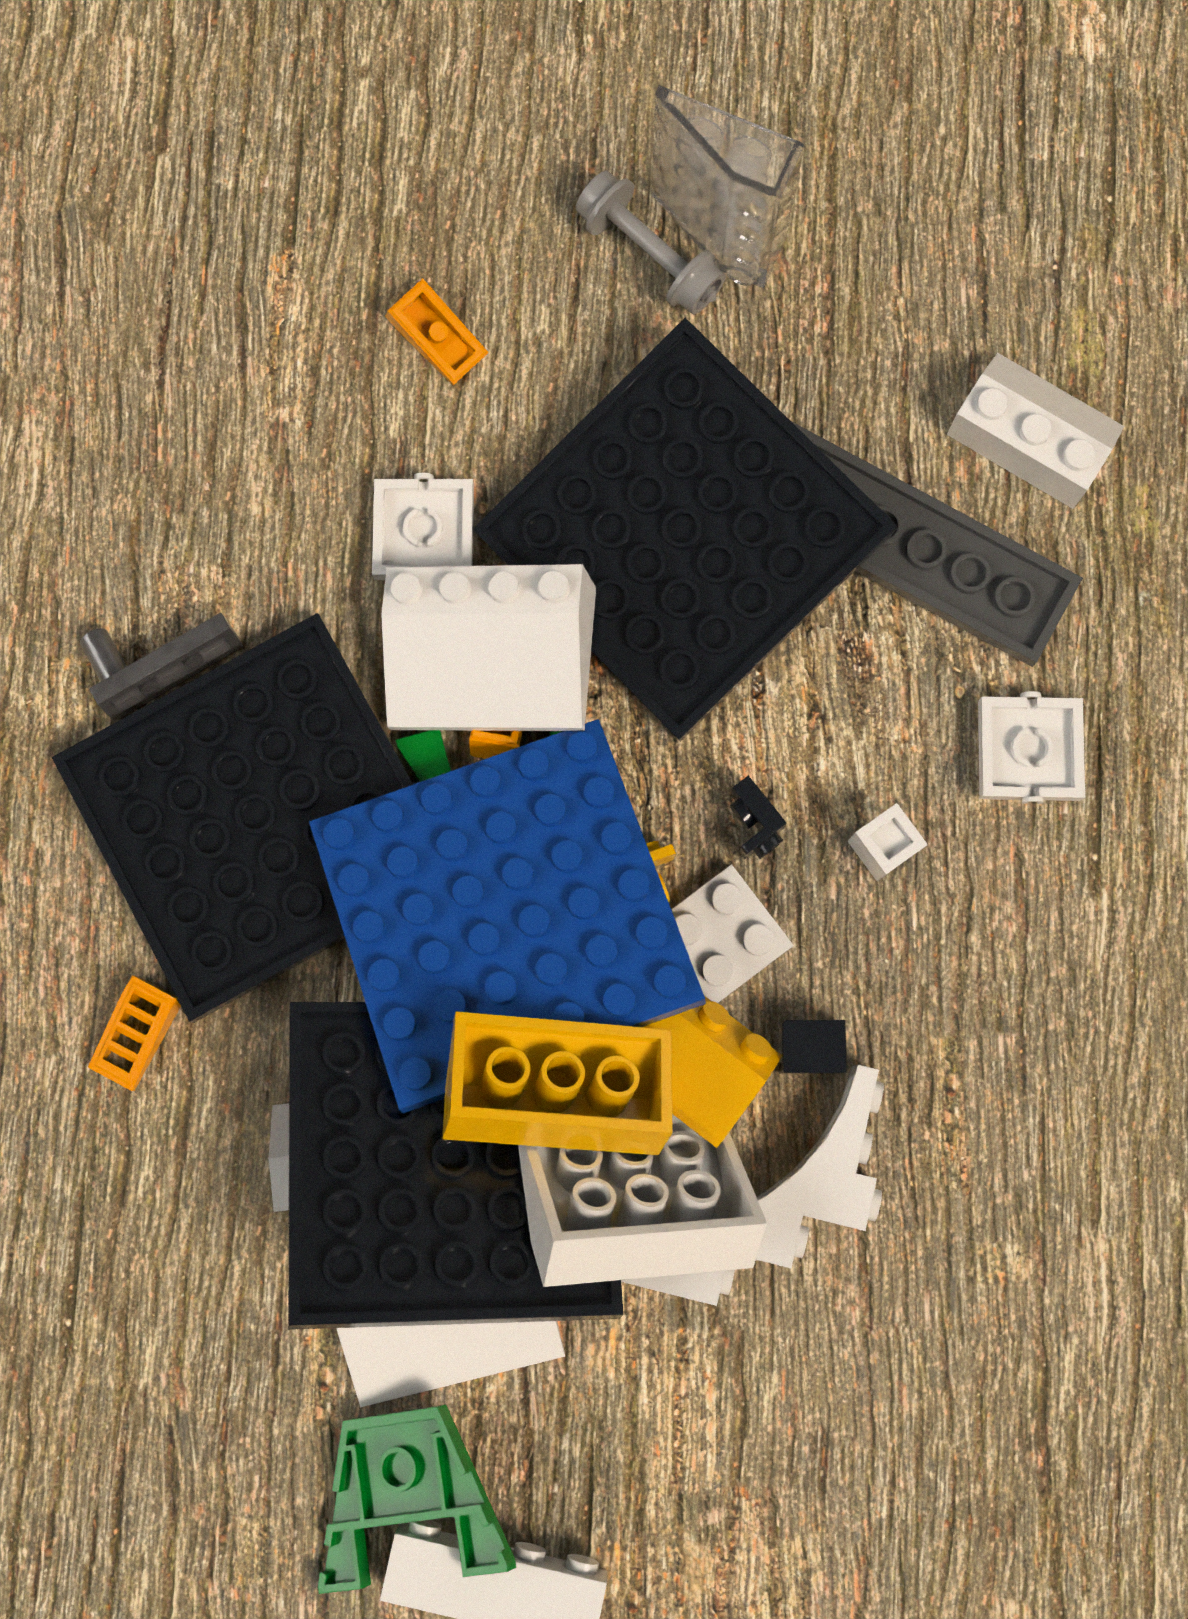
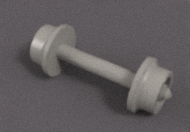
(605, 203)

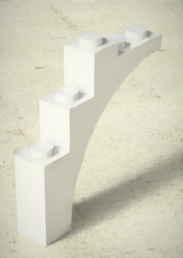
(818, 1187)

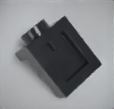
(755, 809)

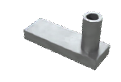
(131, 686)

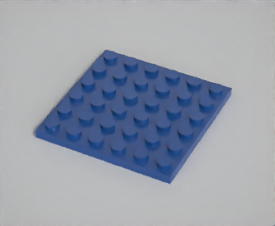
(503, 897)

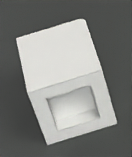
(887, 842)

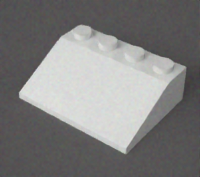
(487, 647)
(640, 1213)
(421, 1358)

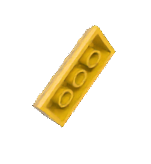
(715, 1068)
(558, 1084)

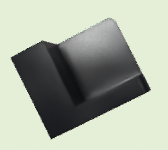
(813, 1047)

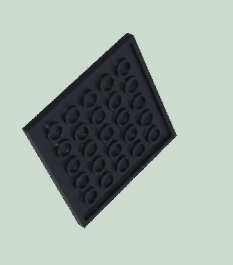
(695, 522)
(212, 808)
(393, 1215)

